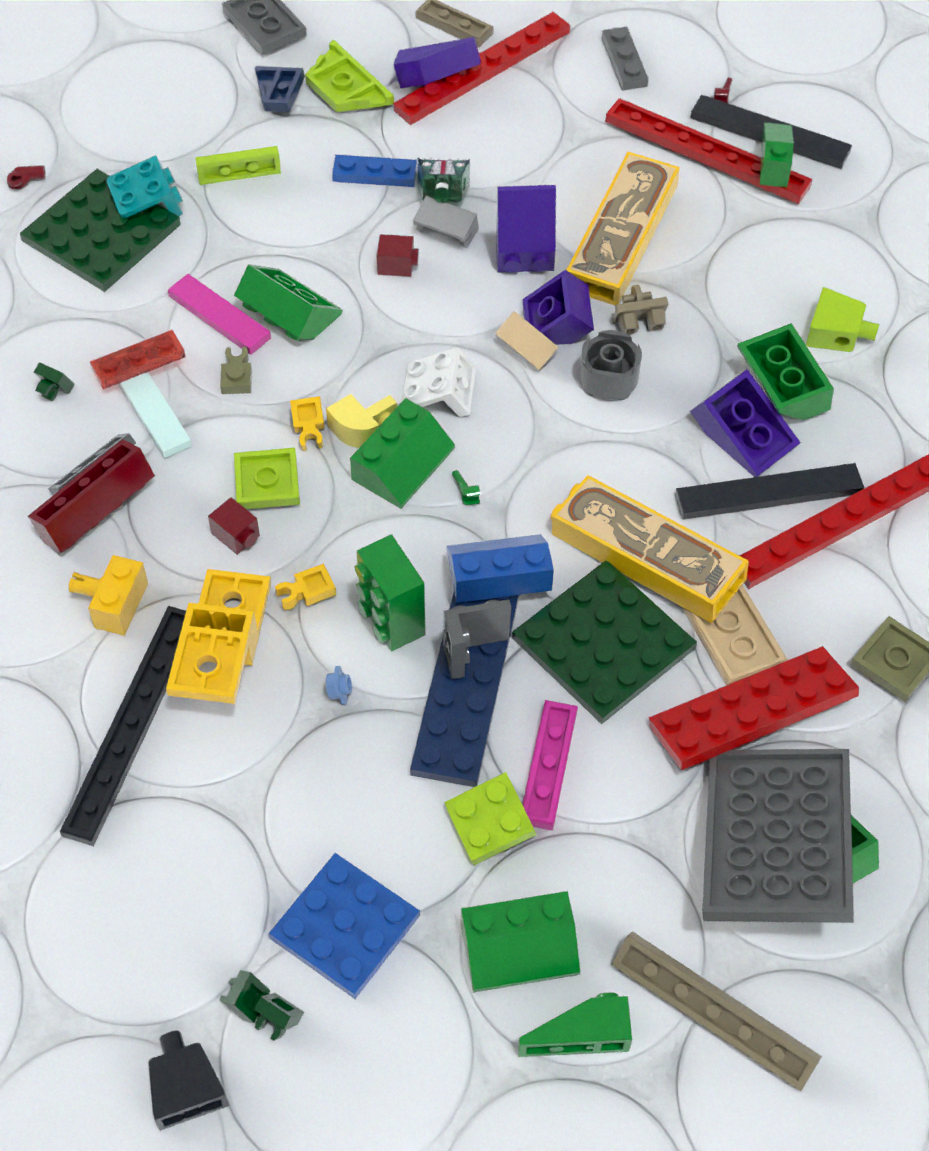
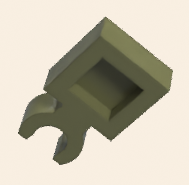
(236, 373)

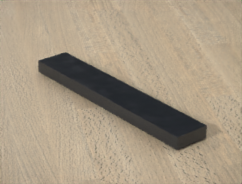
(751, 125)
(768, 491)

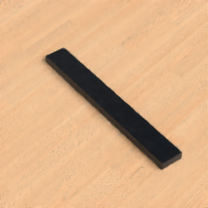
(125, 734)

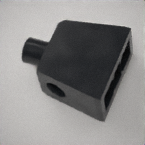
(183, 1083)

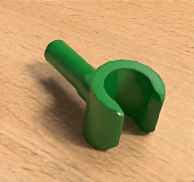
(469, 494)

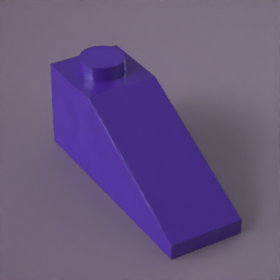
(435, 61)

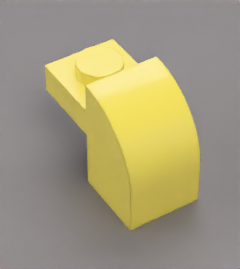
(353, 422)

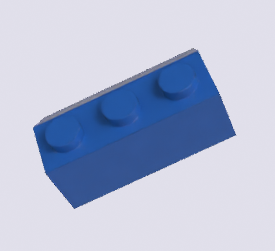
(500, 568)

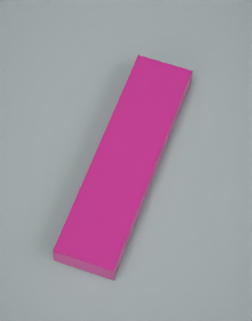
(219, 313)
(549, 763)

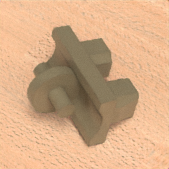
(640, 306)

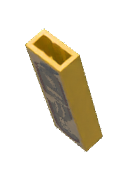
(624, 226)
(649, 548)

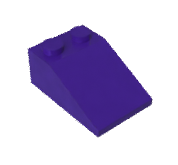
(526, 228)
(745, 424)

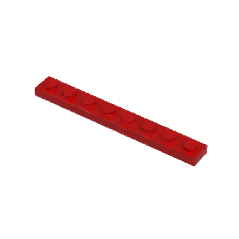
(493, 62)
(701, 147)
(836, 522)

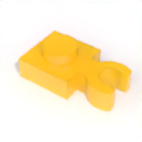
(307, 418)
(311, 585)

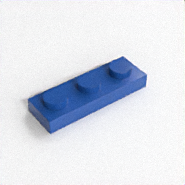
(374, 170)

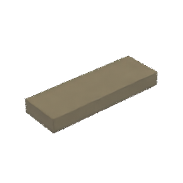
(453, 21)

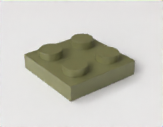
(894, 659)

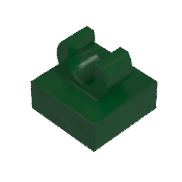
(51, 381)
(245, 995)
(279, 1012)

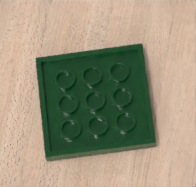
(91, 236)
(604, 641)

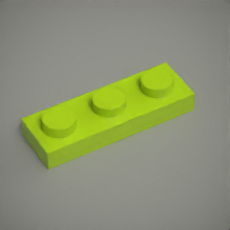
(238, 165)

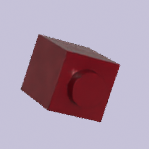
(396, 255)
(234, 526)

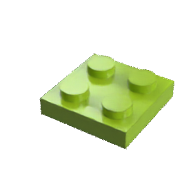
(266, 478)
(490, 818)

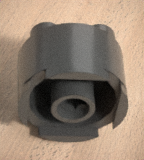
(610, 365)

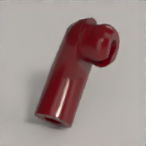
(23, 174)

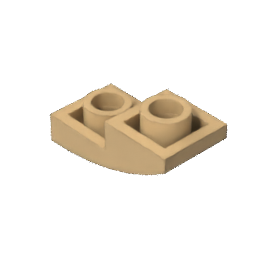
(527, 340)

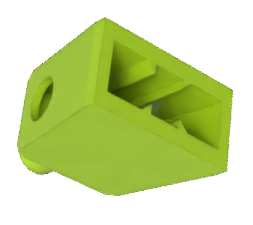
(839, 322)

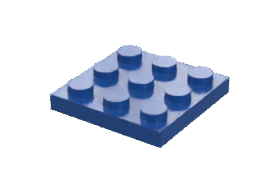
(344, 925)

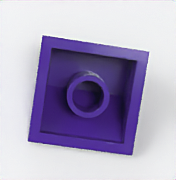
(560, 309)

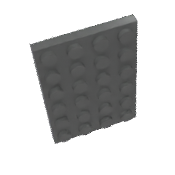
(779, 837)

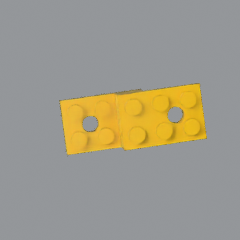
(219, 636)

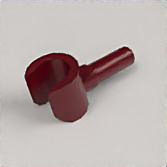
(723, 93)

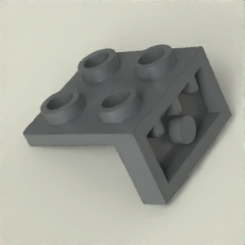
(473, 627)

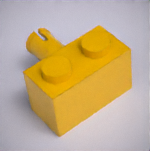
(114, 594)

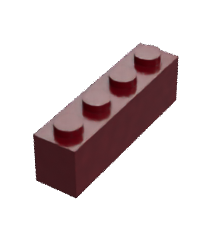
(91, 496)

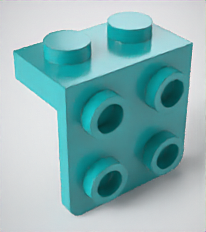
(143, 187)

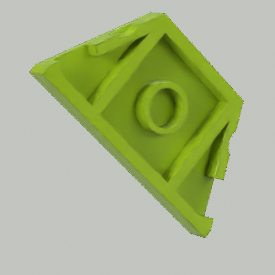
(345, 82)

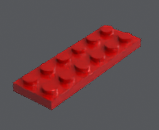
(752, 707)

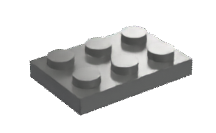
(265, 22)

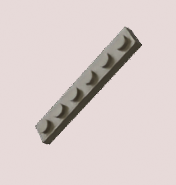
(717, 1011)

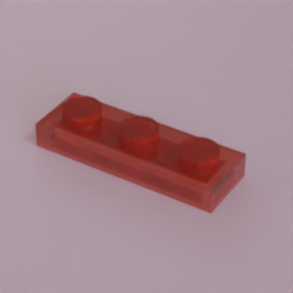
(137, 359)

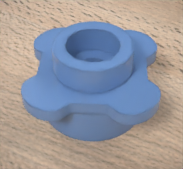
(338, 685)

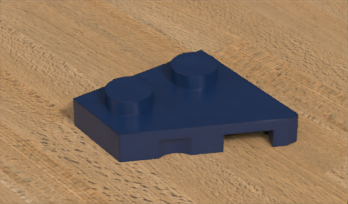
(279, 86)

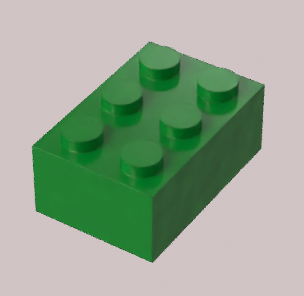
(390, 593)

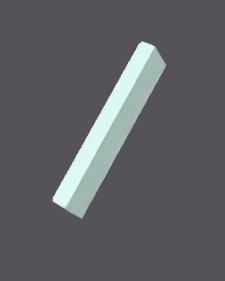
(156, 414)

